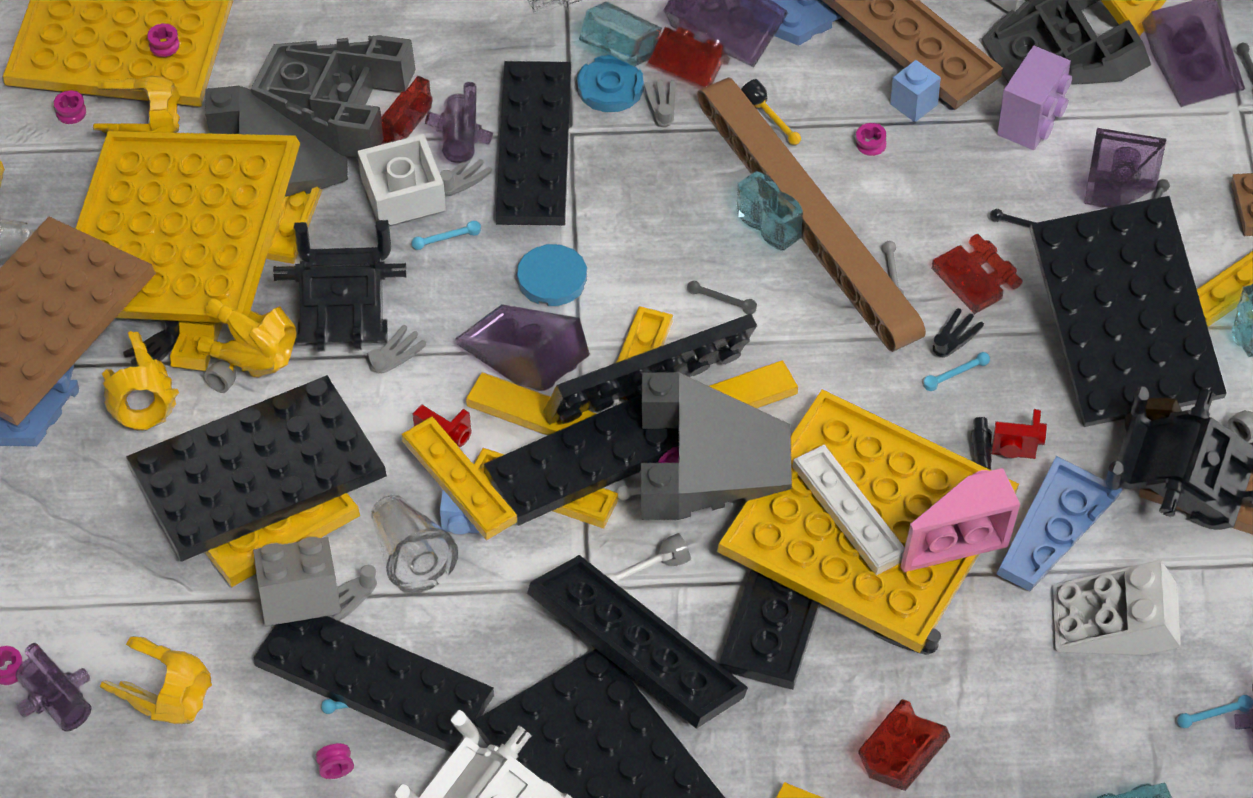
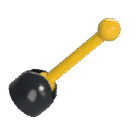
(757, 95)

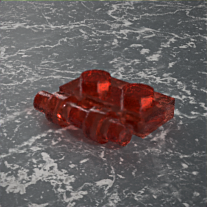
(967, 278)

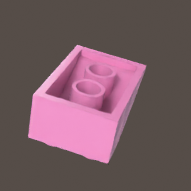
(964, 523)

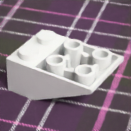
(1118, 612)

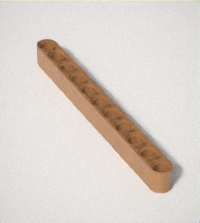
(822, 226)

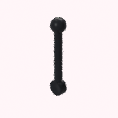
(997, 215)

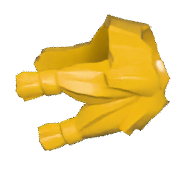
(162, 101)
(260, 343)
(149, 376)
(182, 690)

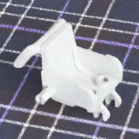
(484, 771)

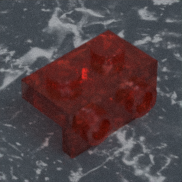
(687, 57)
(407, 111)
(902, 746)

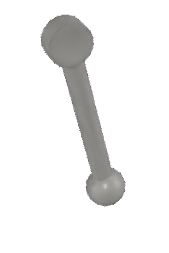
(889, 248)

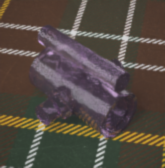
(459, 125)
(52, 690)

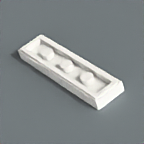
(849, 509)

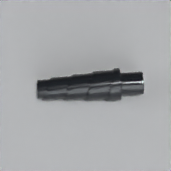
(982, 442)

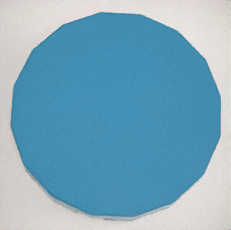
(610, 84)
(552, 274)

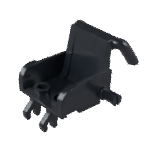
(341, 289)
(1186, 461)

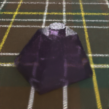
(1123, 167)

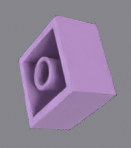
(1034, 98)

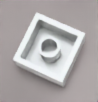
(402, 180)

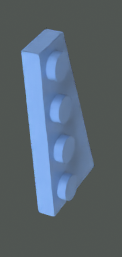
(1057, 518)

